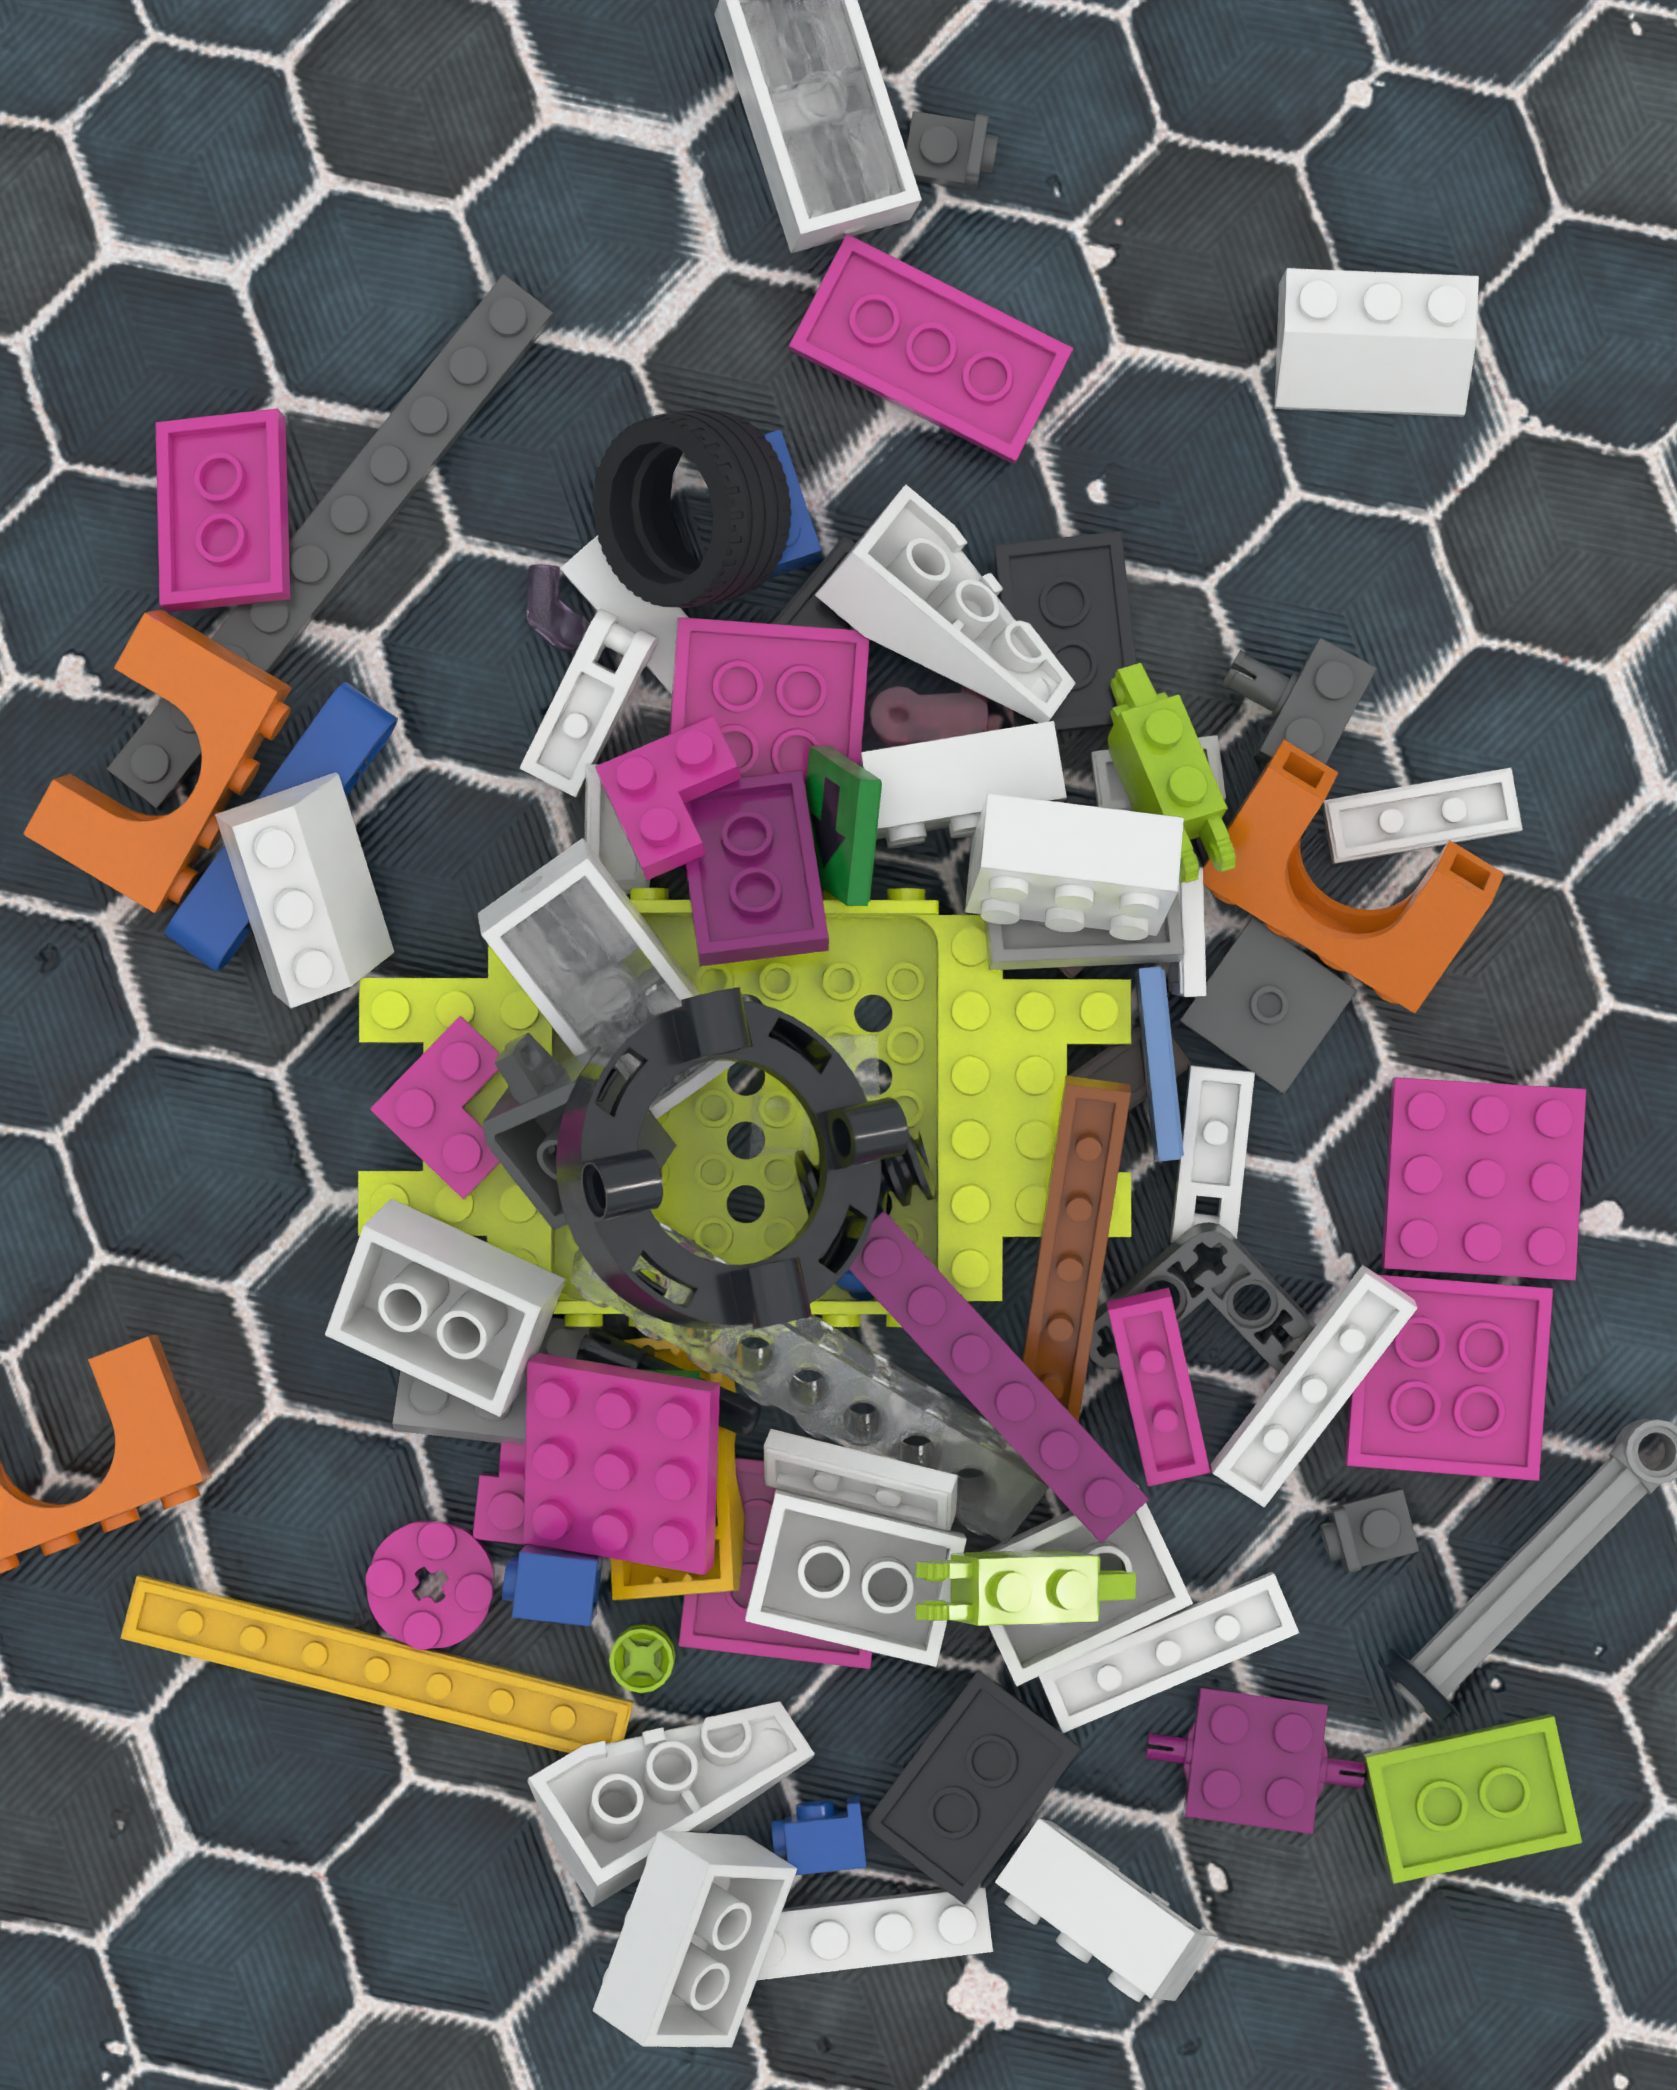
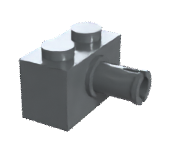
(1308, 706)

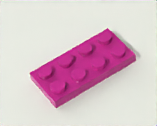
(930, 349)

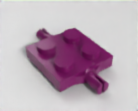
(1255, 1760)

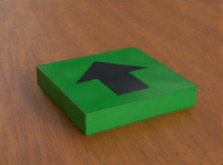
(843, 823)

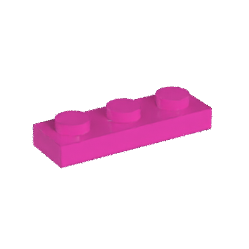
(1158, 1386)

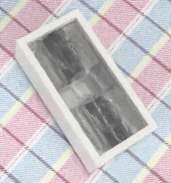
(819, 117)
(590, 961)

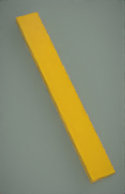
(372, 1667)

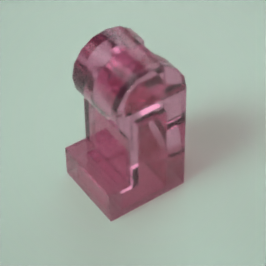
(909, 718)

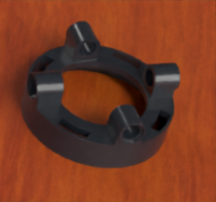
(613, 1186)

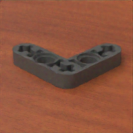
(1218, 1285)

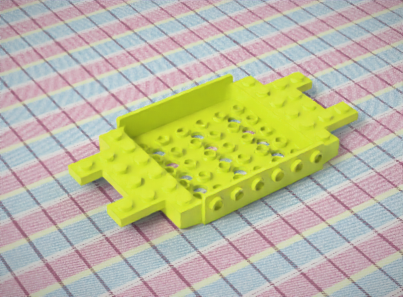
(969, 1063)

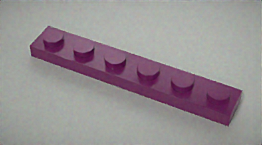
(995, 1380)

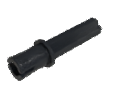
(735, 1411)

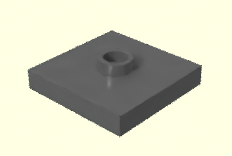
(1268, 1005)

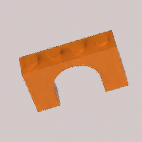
(232, 713)
(1391, 948)
(152, 1457)

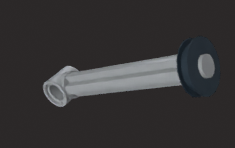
(1533, 1571)

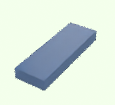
(1159, 1064)

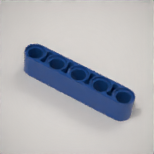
(339, 740)

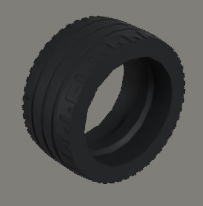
(746, 501)

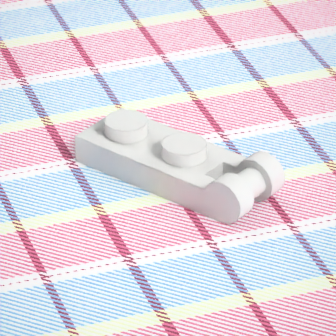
(587, 704)
(1213, 1147)

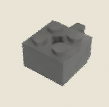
(528, 1118)

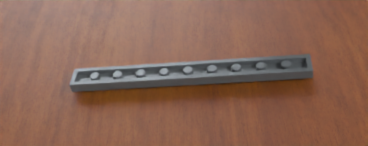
(352, 516)

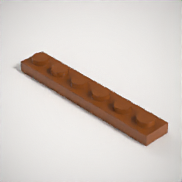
(1075, 1235)

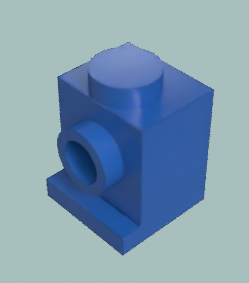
(821, 1837)

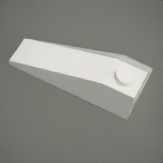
(927, 601)
(616, 1796)

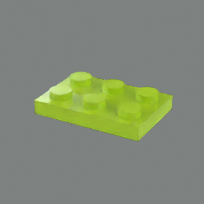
(1472, 1798)

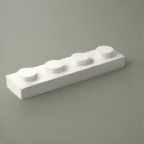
(1313, 1386)
(1169, 1652)
(876, 1933)

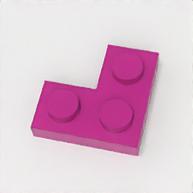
(655, 782)
(429, 1106)

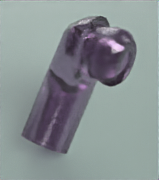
(550, 616)

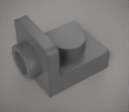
(950, 149)
(1369, 1530)

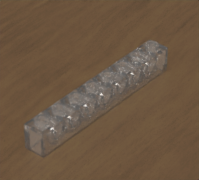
(851, 1375)

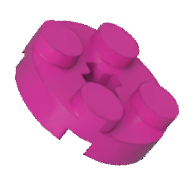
(437, 1547)

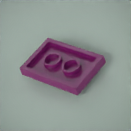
(760, 873)

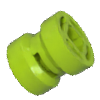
(634, 1664)

